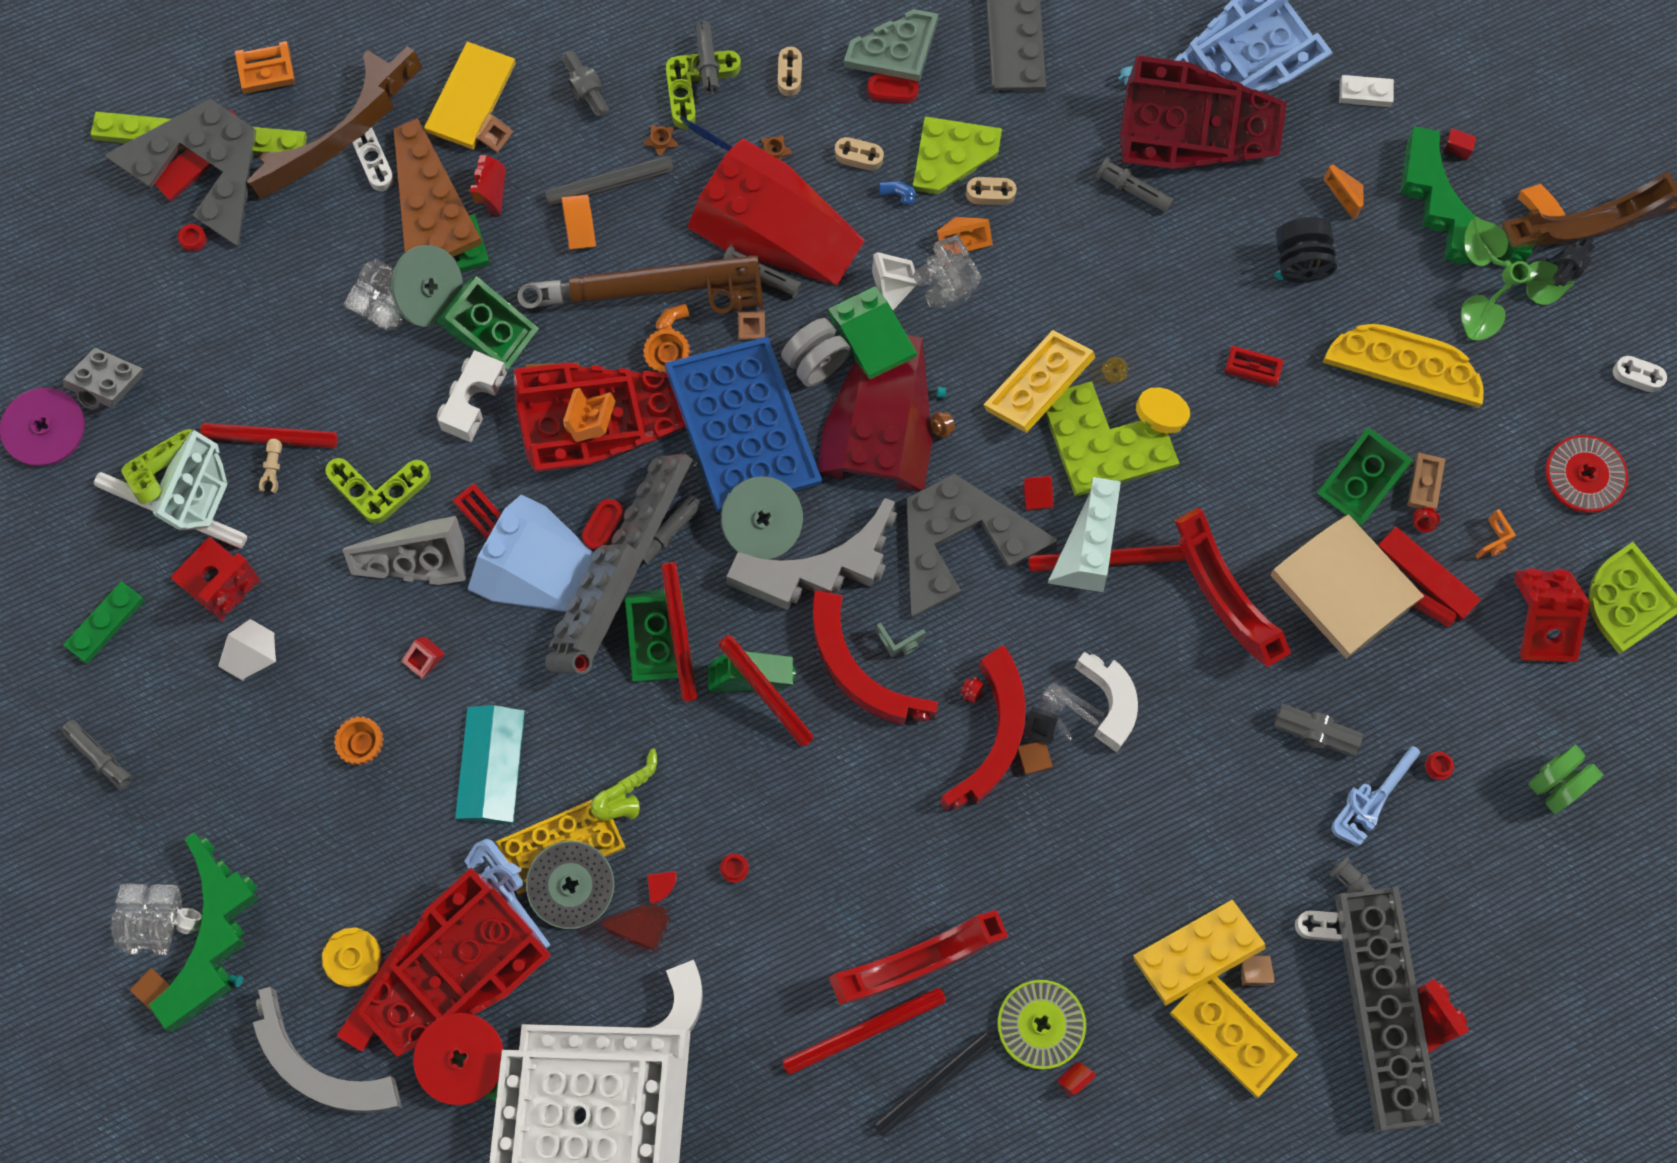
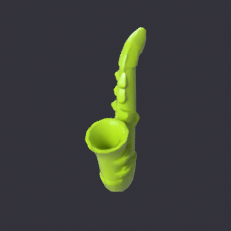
(614, 804)

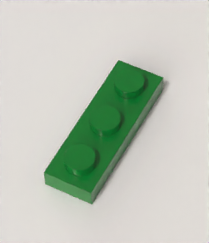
(104, 622)

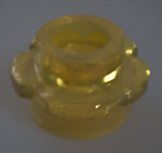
(1117, 363)

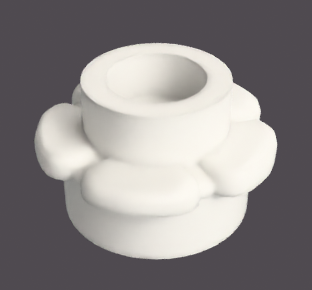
(188, 921)

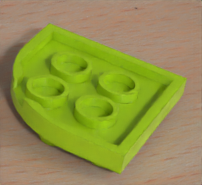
(1629, 598)

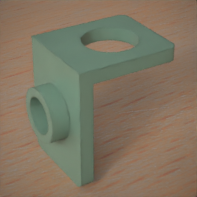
(906, 646)

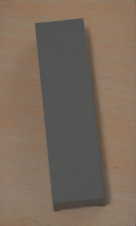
(1387, 1009)

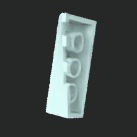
(1088, 548)

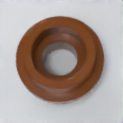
(942, 424)

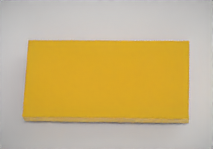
(469, 95)
(571, 825)

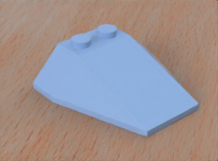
(530, 559)

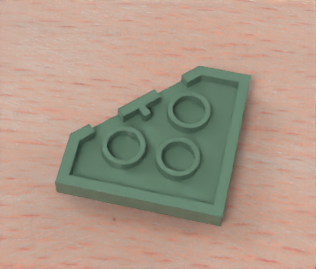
(895, 47)

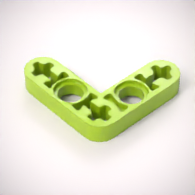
(690, 74)
(141, 470)
(370, 496)

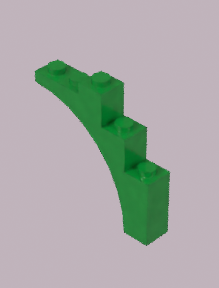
(1443, 210)
(218, 938)

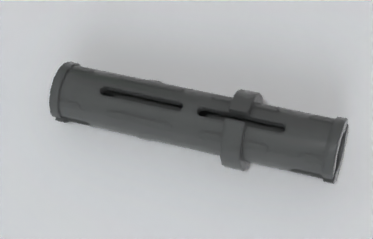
(708, 66)
(672, 527)
(103, 762)

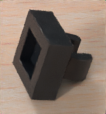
(1041, 725)

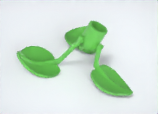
(1487, 242)

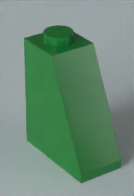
(725, 677)

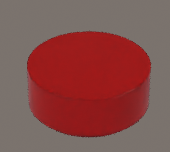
(192, 238)

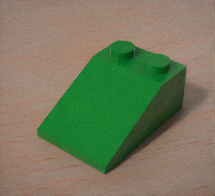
(487, 322)
(872, 332)
(1365, 476)
(650, 635)

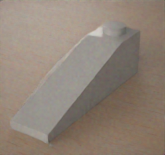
(420, 552)

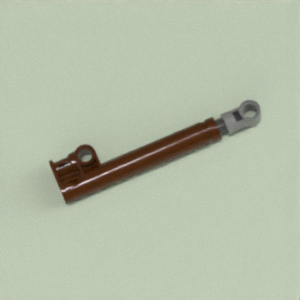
(730, 276)

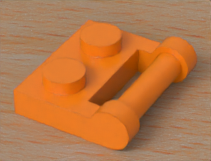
(266, 73)

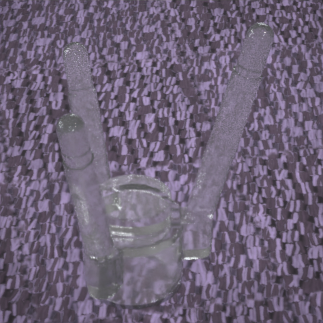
(1058, 697)

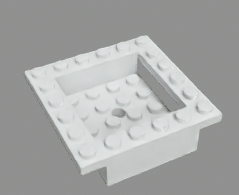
(620, 1075)

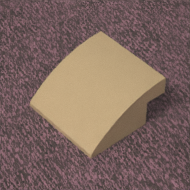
(1346, 585)

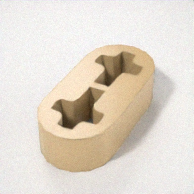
(784, 71)
(859, 154)
(991, 191)

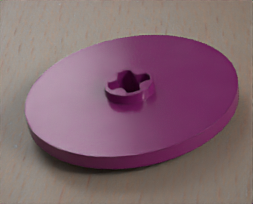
(48, 445)

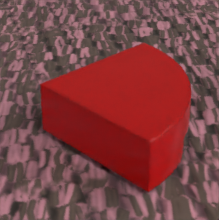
(661, 885)

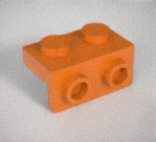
(588, 417)

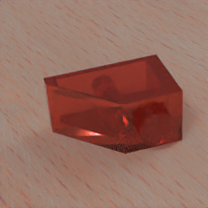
(640, 926)

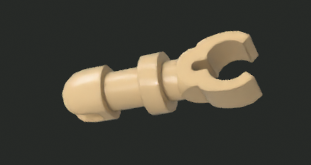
(271, 465)

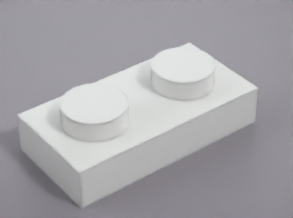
(1366, 91)

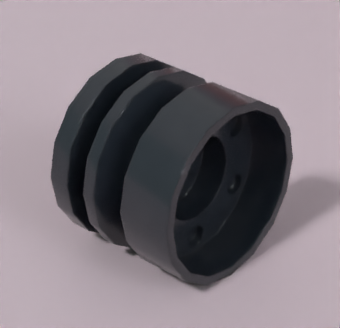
(1306, 249)

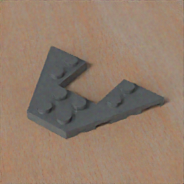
(215, 137)
(948, 511)

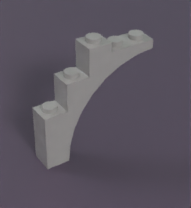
(780, 580)

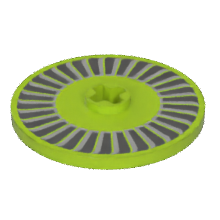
(1063, 1015)

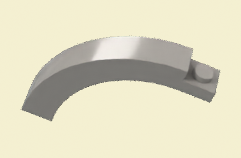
(344, 1095)

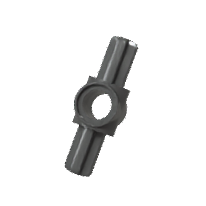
(585, 84)

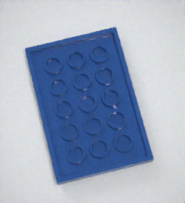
(741, 418)

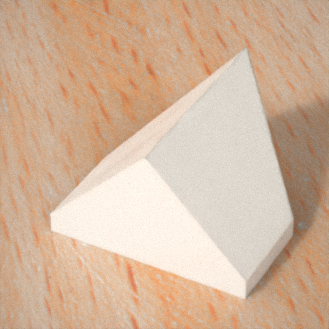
(893, 277)
(248, 650)

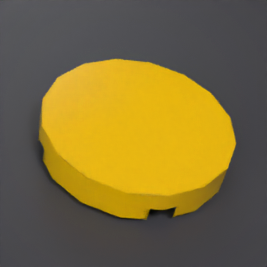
(1163, 410)
(352, 957)

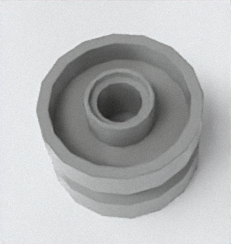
(816, 352)

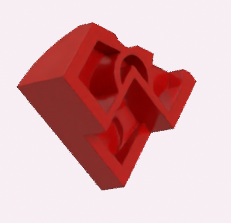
(489, 184)

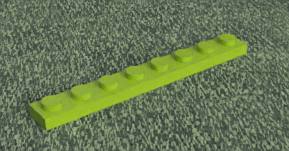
(125, 128)

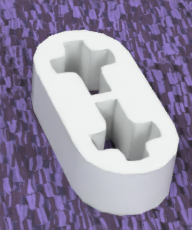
(1639, 374)
(1318, 933)

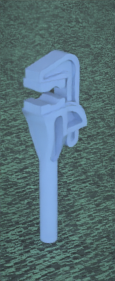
(1367, 805)
(502, 876)

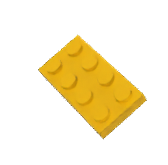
(1039, 381)
(1199, 952)
(1234, 1035)

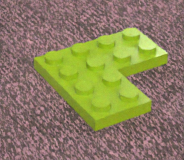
(1095, 450)

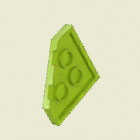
(952, 152)

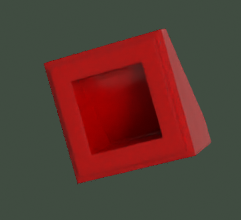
(1459, 144)
(1038, 493)
(422, 656)
(1075, 1078)

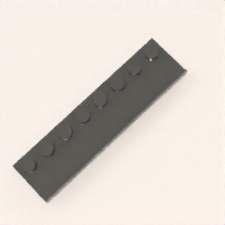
(1016, 45)

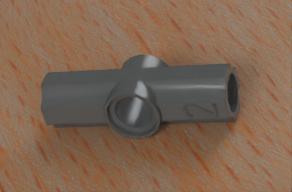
(1318, 730)

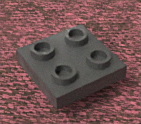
(102, 379)

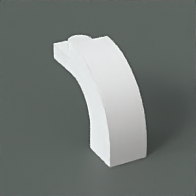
(1120, 695)
(687, 997)

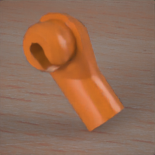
(670, 315)

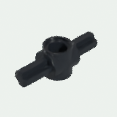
(1573, 262)

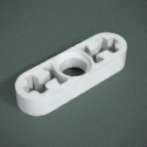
(380, 162)

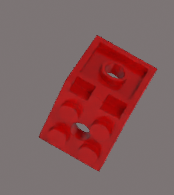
(226, 587)
(1553, 603)
(1439, 1016)

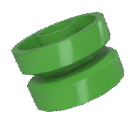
(1567, 781)

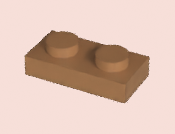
(1426, 481)

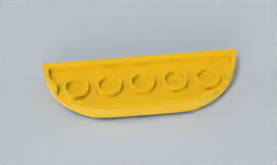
(1408, 361)

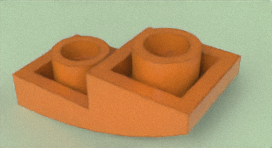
(1539, 198)
(578, 222)

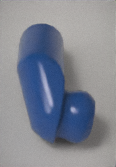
(897, 187)

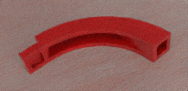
(1226, 597)
(850, 677)
(1010, 703)
(919, 960)

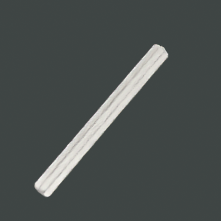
(215, 530)

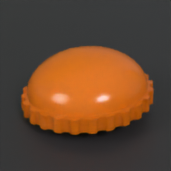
(665, 347)
(358, 740)

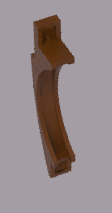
(380, 85)
(1646, 202)

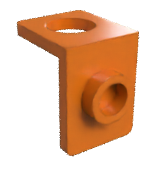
(1505, 536)

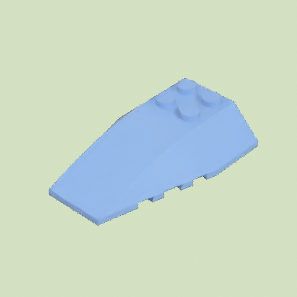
(1257, 44)

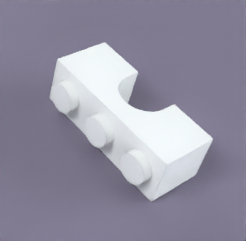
(479, 374)

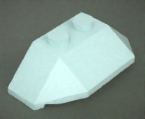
(192, 485)

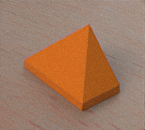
(1346, 190)
(973, 232)

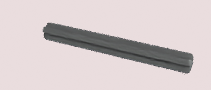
(610, 180)

